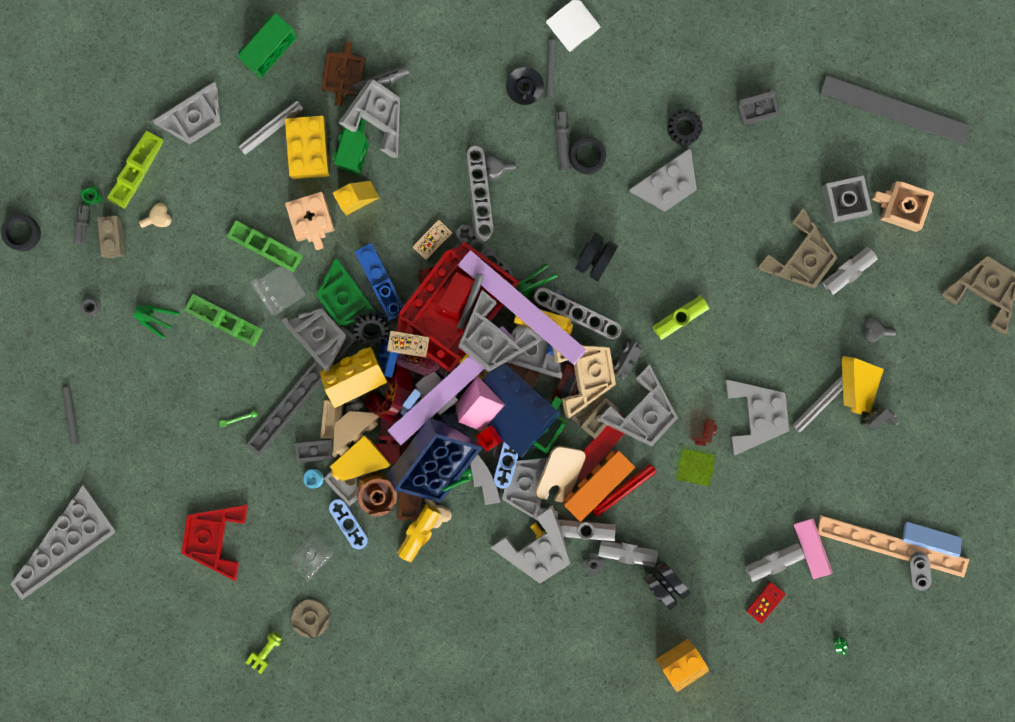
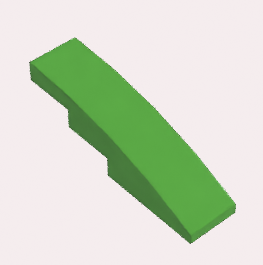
(264, 246)
(223, 320)

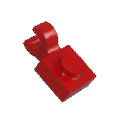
(489, 438)

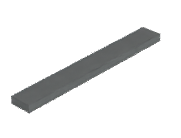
(894, 110)
(293, 401)

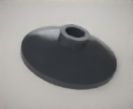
(526, 76)

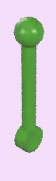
(223, 423)

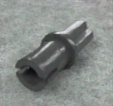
(81, 224)

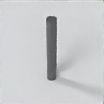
(550, 68)
(470, 301)
(70, 415)

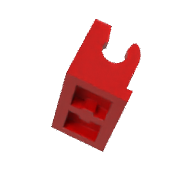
(456, 296)

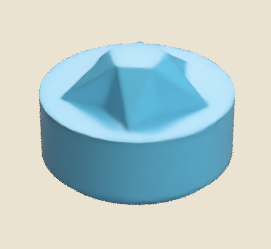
(313, 478)

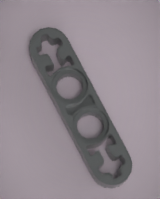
(487, 251)

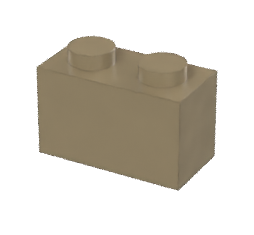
(111, 237)

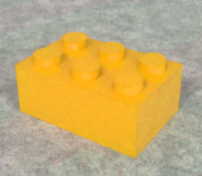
(307, 147)
(353, 377)

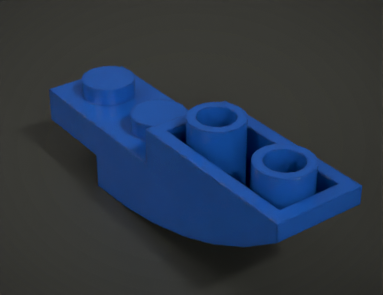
(379, 280)

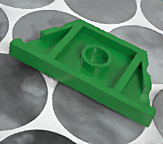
(342, 296)

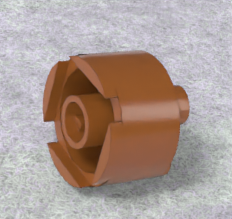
(385, 498)

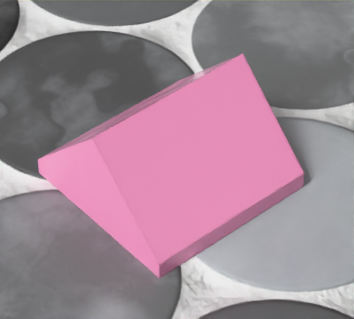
(478, 405)

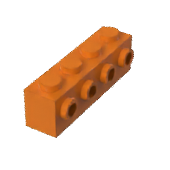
(599, 485)

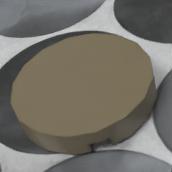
(314, 622)

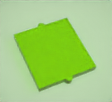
(695, 467)

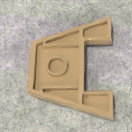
(593, 376)

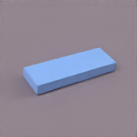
(412, 400)
(932, 539)

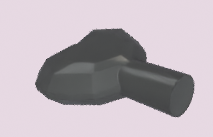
(497, 167)
(876, 330)

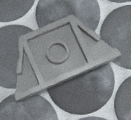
(193, 116)
(669, 183)
(317, 335)
(536, 357)

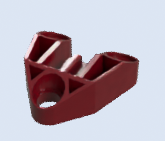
(400, 390)

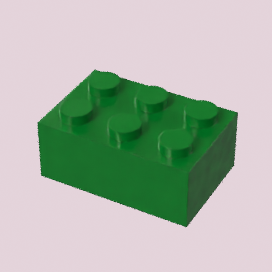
(267, 45)

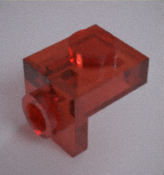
(708, 431)

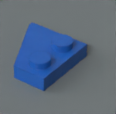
(387, 359)

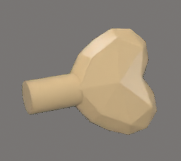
(157, 216)
(445, 513)

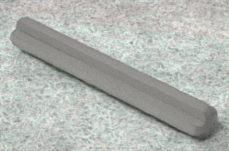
(270, 127)
(819, 405)

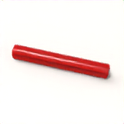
(624, 489)

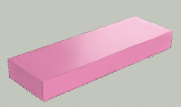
(813, 548)

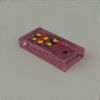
(418, 364)

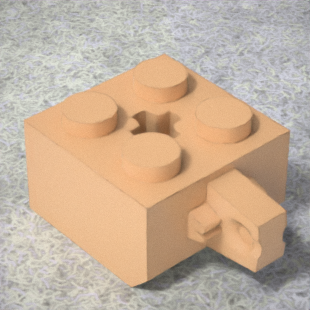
(894, 210)
(320, 224)

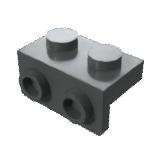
(758, 107)
(876, 418)

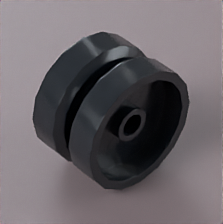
(595, 256)
(665, 586)

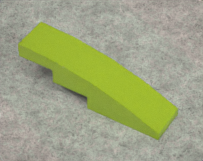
(135, 169)

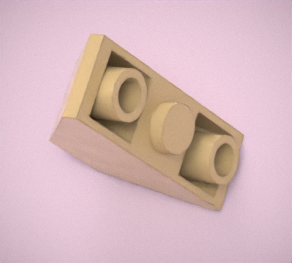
(351, 429)

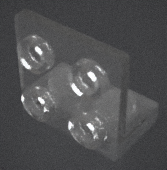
(278, 290)

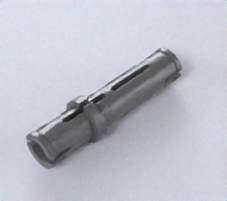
(388, 76)
(562, 140)

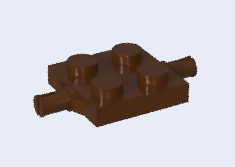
(341, 72)

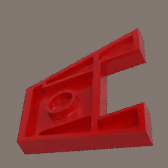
(205, 538)

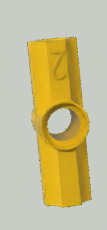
(419, 533)

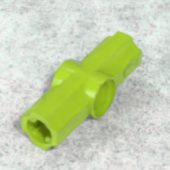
(690, 310)

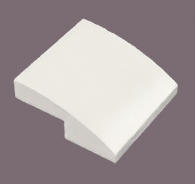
(573, 24)

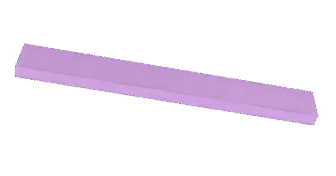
(523, 308)
(437, 398)

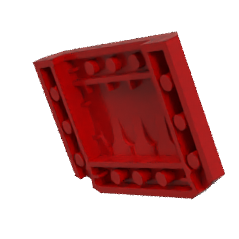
(424, 317)

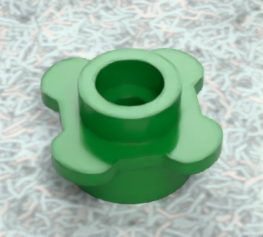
(85, 193)
(840, 645)

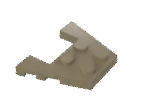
(809, 260)
(992, 283)

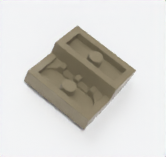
(588, 416)

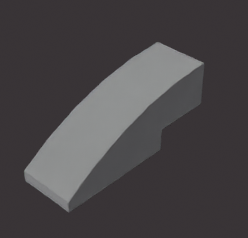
(484, 478)

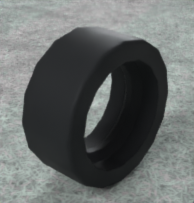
(588, 141)
(7, 225)

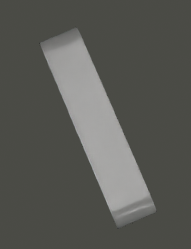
(482, 185)
(604, 322)

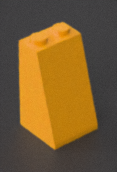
(682, 665)

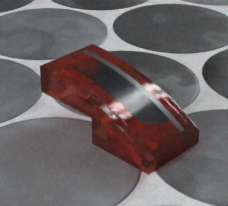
(567, 384)

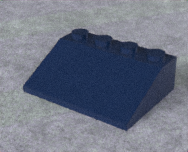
(525, 411)
(433, 461)

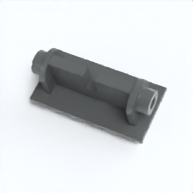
(629, 351)

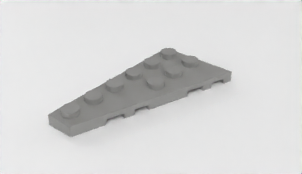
(70, 538)

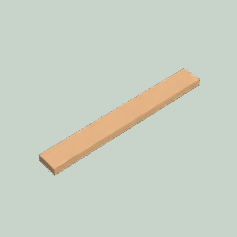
(888, 545)

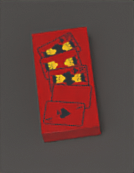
(765, 602)

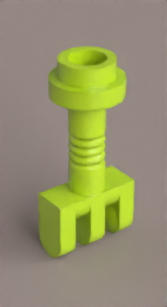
(274, 639)

